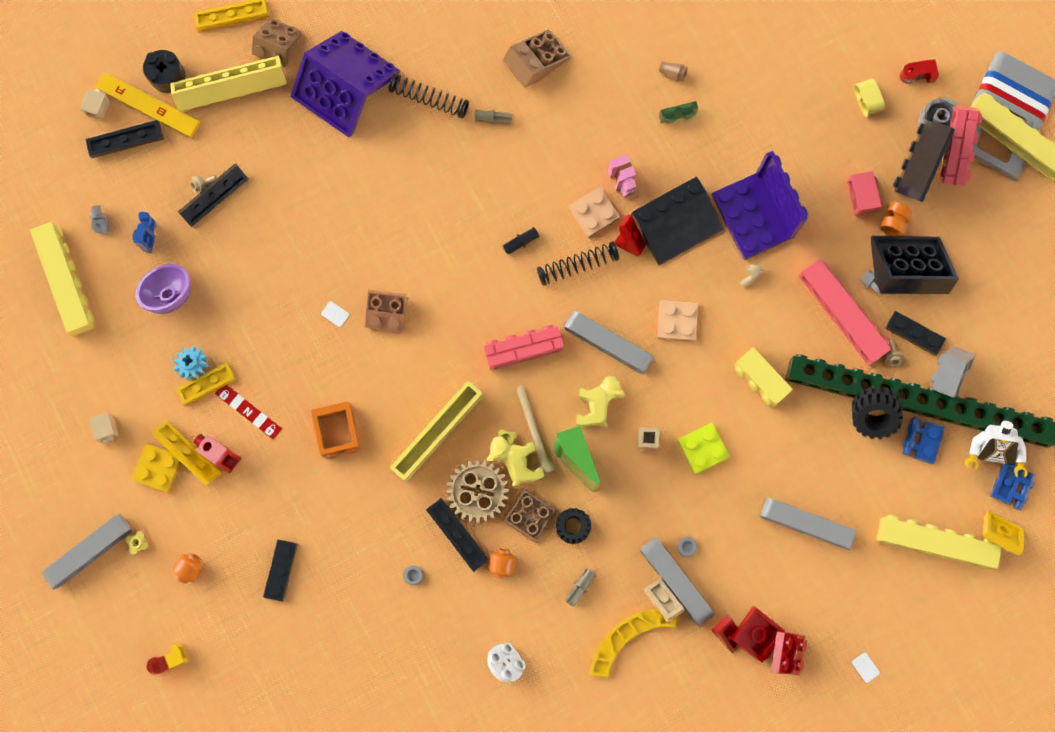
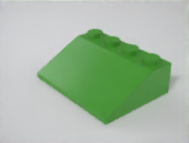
(574, 453)

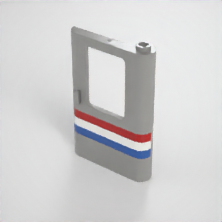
(1024, 93)

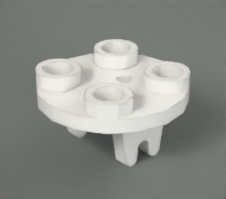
(511, 660)

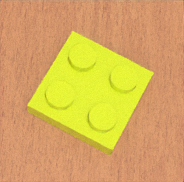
(703, 448)

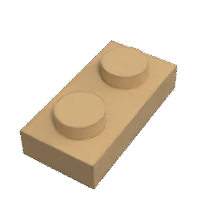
(664, 600)

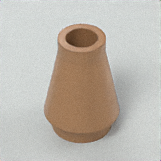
(673, 70)

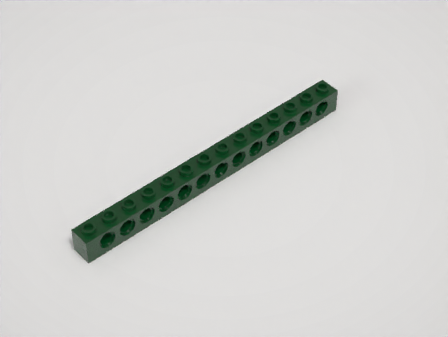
(1045, 425)

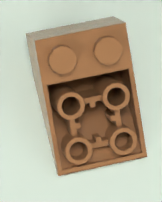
(535, 57)

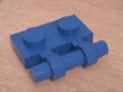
(144, 234)
(928, 442)
(1007, 483)

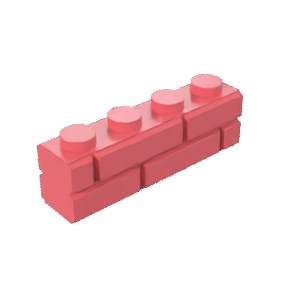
(960, 147)
(523, 348)

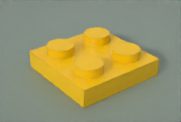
(156, 468)
(1003, 533)

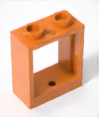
(332, 410)

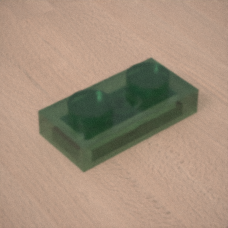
(684, 111)

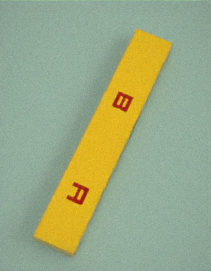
(148, 105)

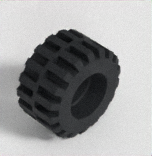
(880, 425)

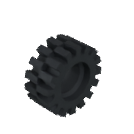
(583, 519)

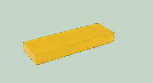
(206, 384)

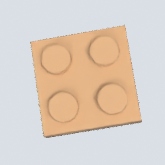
(594, 212)
(677, 320)

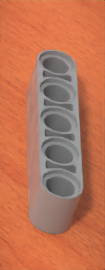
(608, 342)
(808, 523)
(86, 551)
(677, 582)

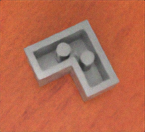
(953, 367)

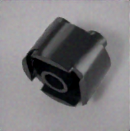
(162, 69)

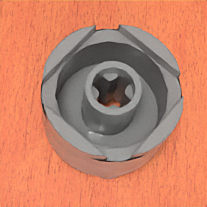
(938, 111)

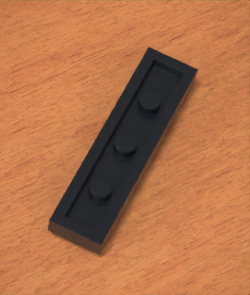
(124, 139)
(213, 195)
(457, 535)

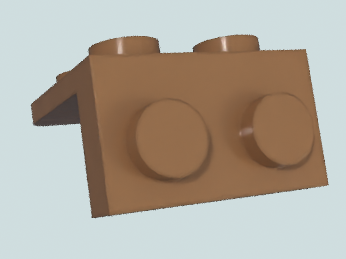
(275, 40)

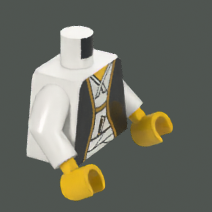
(998, 445)

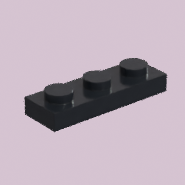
(915, 333)
(280, 570)

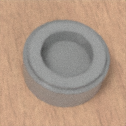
(686, 547)
(413, 575)

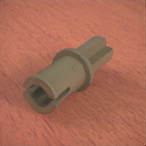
(493, 117)
(580, 587)

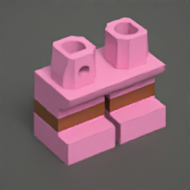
(624, 173)

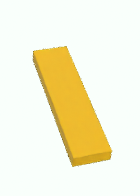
(230, 14)
(186, 453)

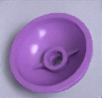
(164, 289)

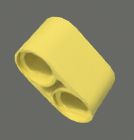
(869, 97)

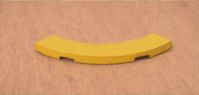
(622, 634)

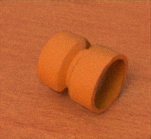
(896, 219)

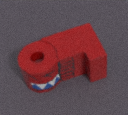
(920, 70)

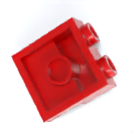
(757, 634)
(788, 653)

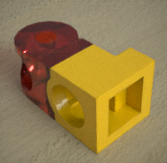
(164, 663)

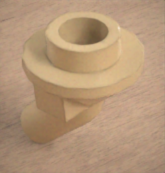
(198, 184)
(754, 271)
(893, 357)

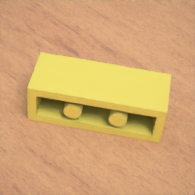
(762, 377)

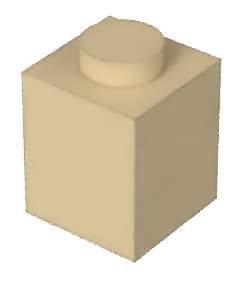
(95, 104)
(104, 428)
(648, 439)

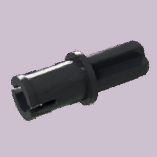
(521, 241)

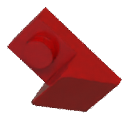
(630, 237)
(724, 631)

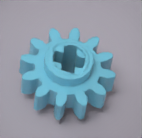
(188, 368)

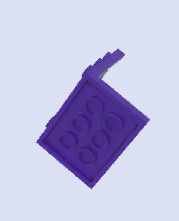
(338, 79)
(761, 208)

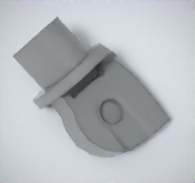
(99, 220)
(869, 280)

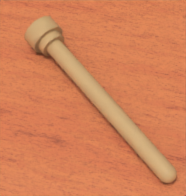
(545, 464)

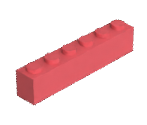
(844, 311)

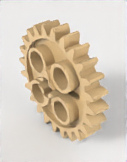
(482, 474)

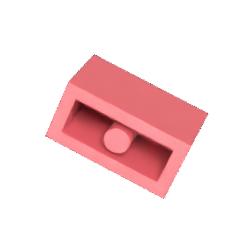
(864, 193)

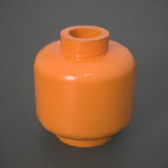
(502, 563)
(187, 568)

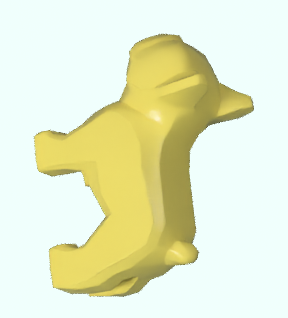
(598, 402)
(515, 460)

